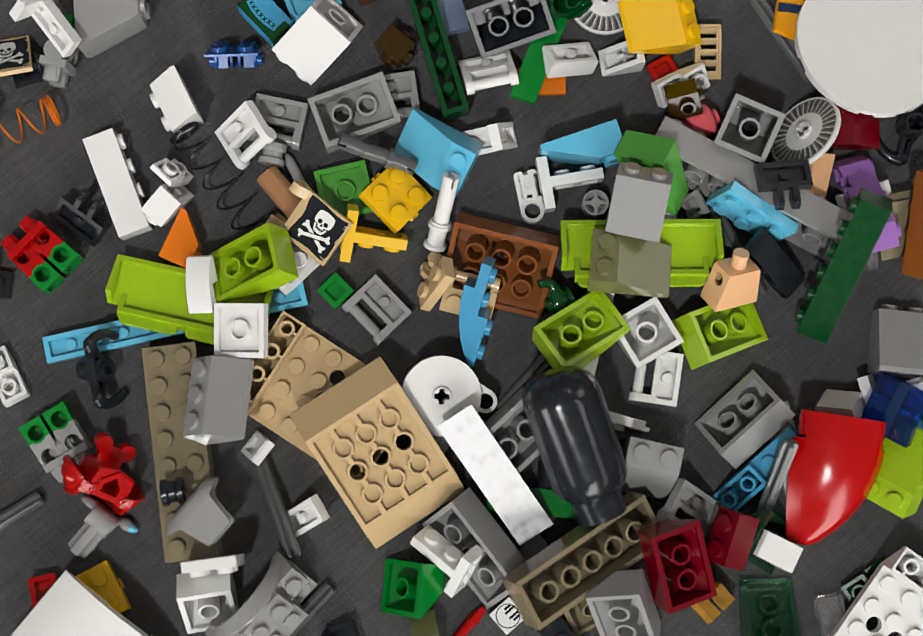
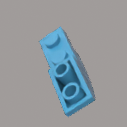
(473, 317)
(752, 474)

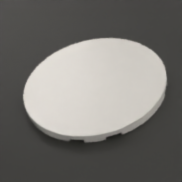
(864, 53)

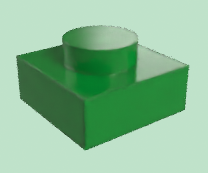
(335, 291)

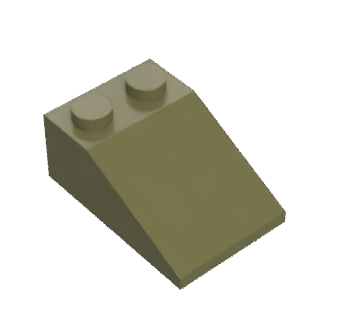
(628, 265)

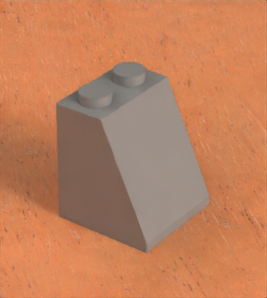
(108, 22)
(749, 128)
(639, 201)
(896, 342)
(651, 467)

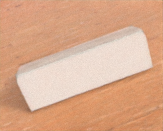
(569, 59)

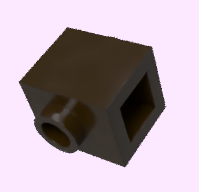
(395, 47)
(684, 99)

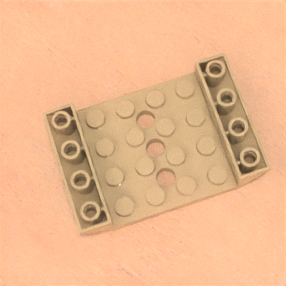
(293, 375)
(355, 421)

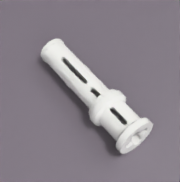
(440, 222)

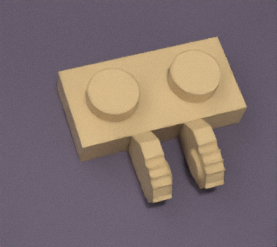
(438, 276)

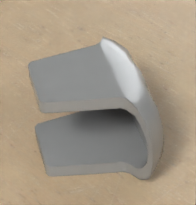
(202, 515)

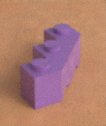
(858, 173)

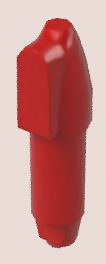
(471, 621)

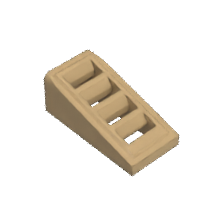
(710, 29)

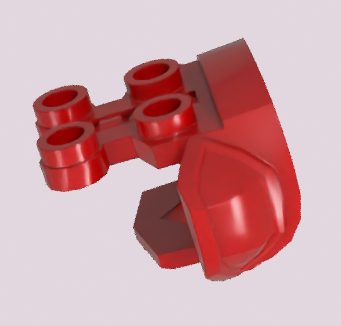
(102, 476)

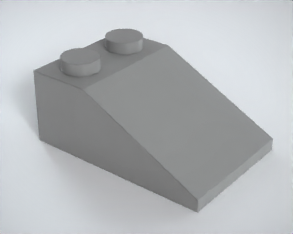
(354, 109)

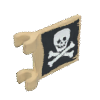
(15, 56)
(313, 224)

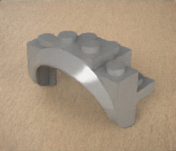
(273, 606)

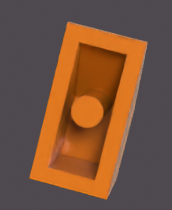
(181, 241)

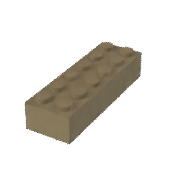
(577, 563)

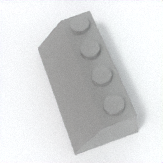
(469, 523)

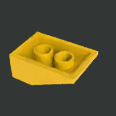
(659, 26)

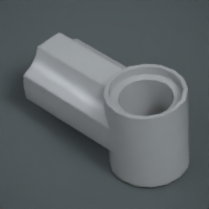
(97, 527)

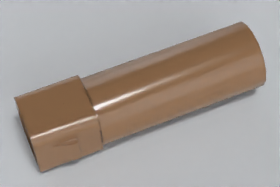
(277, 188)

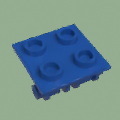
(221, 50)

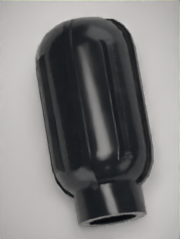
(577, 442)

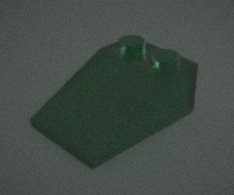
(768, 607)

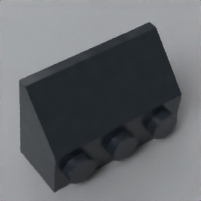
(507, 23)

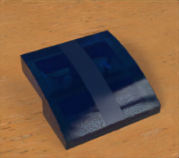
(898, 406)

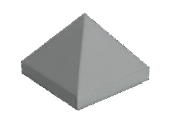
(695, 205)

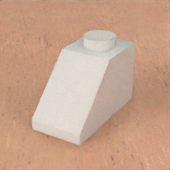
(166, 204)

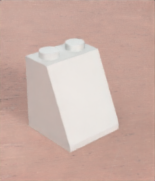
(317, 39)

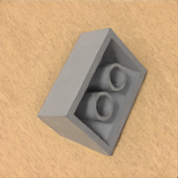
(218, 399)
(744, 419)
(624, 605)

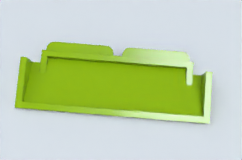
(693, 241)
(156, 299)

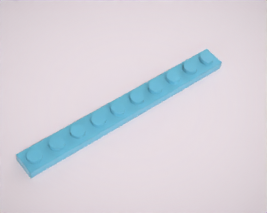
(70, 344)

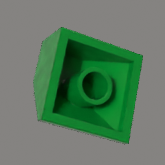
(410, 587)

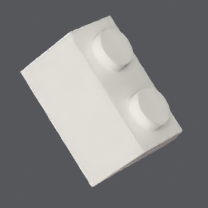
(174, 100)
(650, 333)
(206, 600)

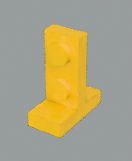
(368, 237)

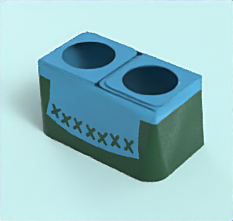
(266, 19)

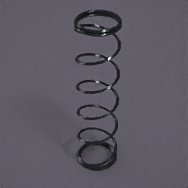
(176, 140)

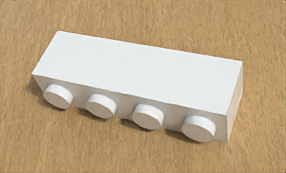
(117, 183)

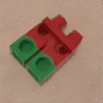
(35, 247)

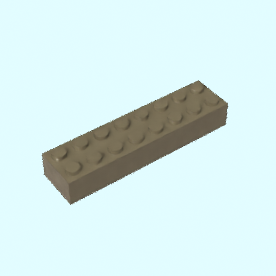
(167, 388)

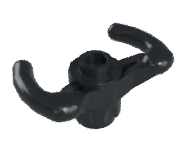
(908, 129)
(99, 370)

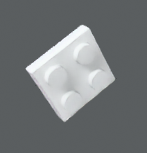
(241, 330)
(203, 567)

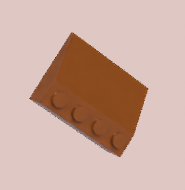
(520, 258)

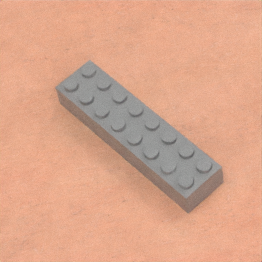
(713, 167)

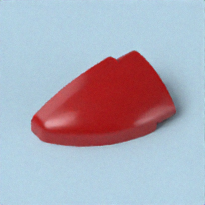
(830, 473)

